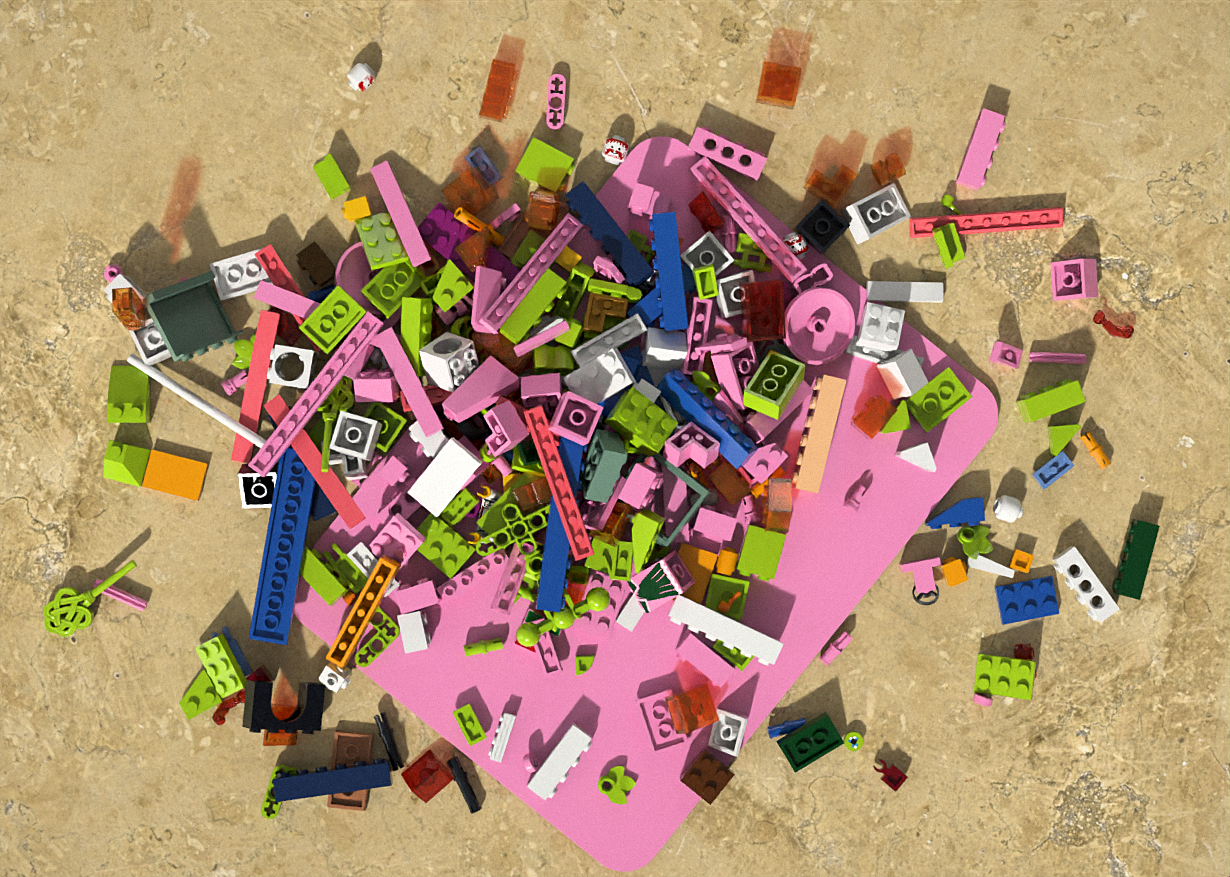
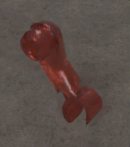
(1116, 331)
(225, 706)

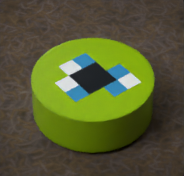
(853, 741)

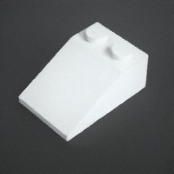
(875, 213)

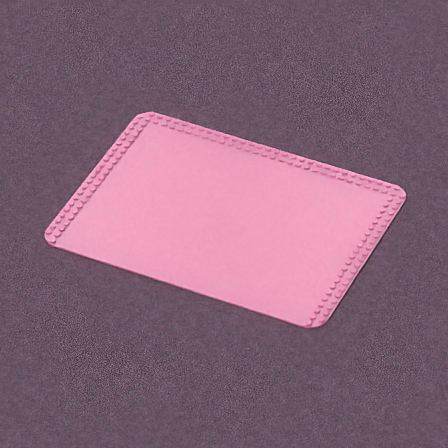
(820, 576)

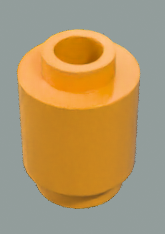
(727, 561)

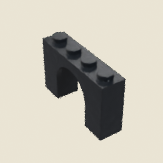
(305, 717)

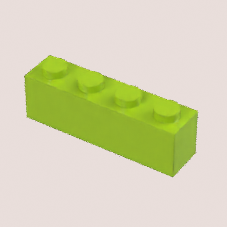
(533, 307)
(416, 329)
(322, 576)

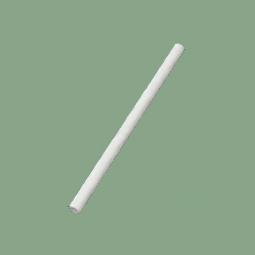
(196, 400)

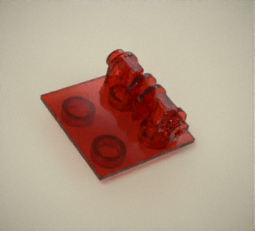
(706, 213)

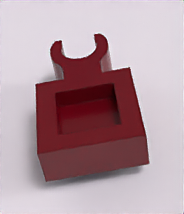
(891, 776)

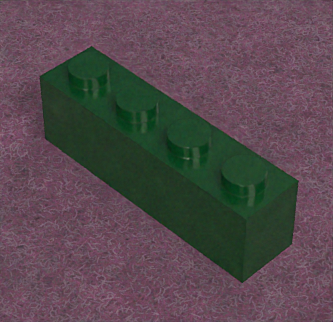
(1136, 559)

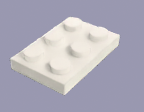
(238, 275)

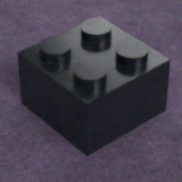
(822, 226)

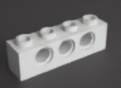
(1106, 604)

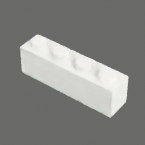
(559, 761)

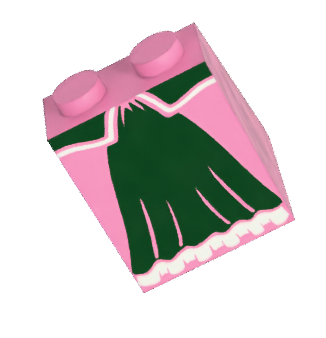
(661, 581)

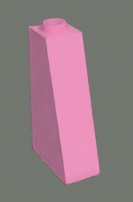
(480, 390)

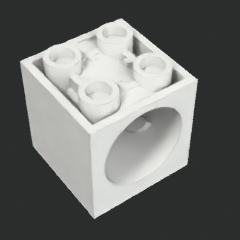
(150, 343)
(280, 353)
(449, 361)

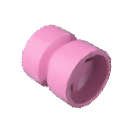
(449, 316)

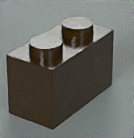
(317, 264)

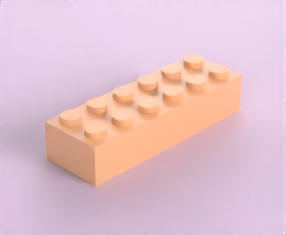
(819, 433)

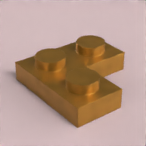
(600, 307)

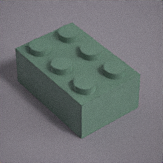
(602, 466)

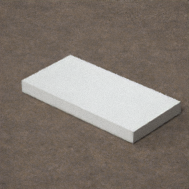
(444, 477)

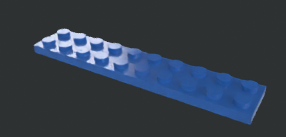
(283, 551)

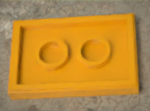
(175, 475)
(700, 565)

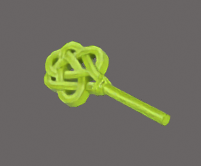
(330, 417)
(83, 610)

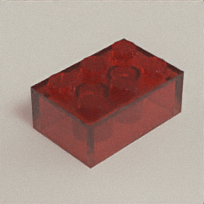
(762, 310)

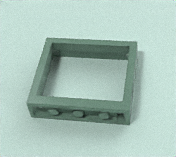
(689, 480)

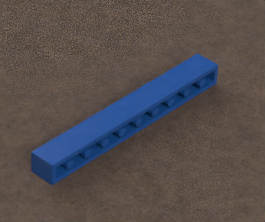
(556, 545)

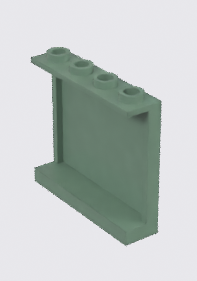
(190, 317)

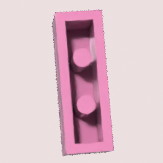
(704, 660)

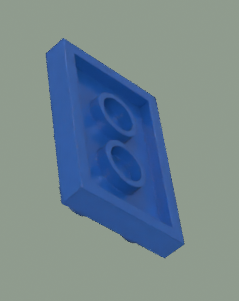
(1026, 600)

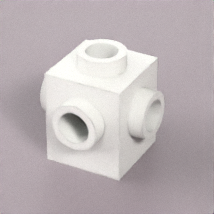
(335, 677)

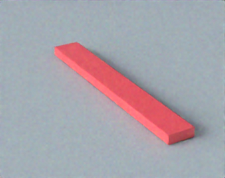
(989, 221)
(256, 383)
(312, 459)
(558, 483)

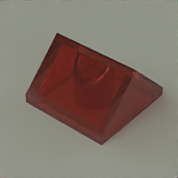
(427, 776)

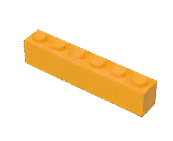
(363, 611)

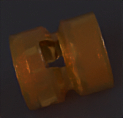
(882, 173)

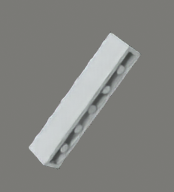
(725, 629)

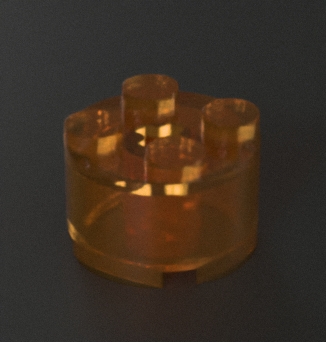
(543, 209)

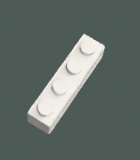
(500, 742)

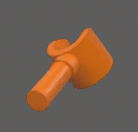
(349, 598)
(724, 607)

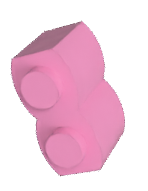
(817, 277)

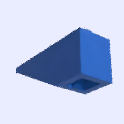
(963, 511)

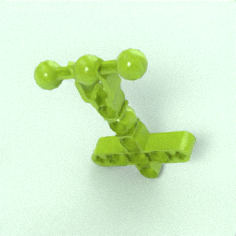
(528, 633)

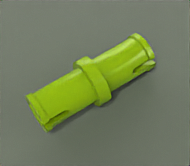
(483, 646)

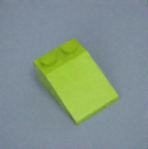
(128, 396)

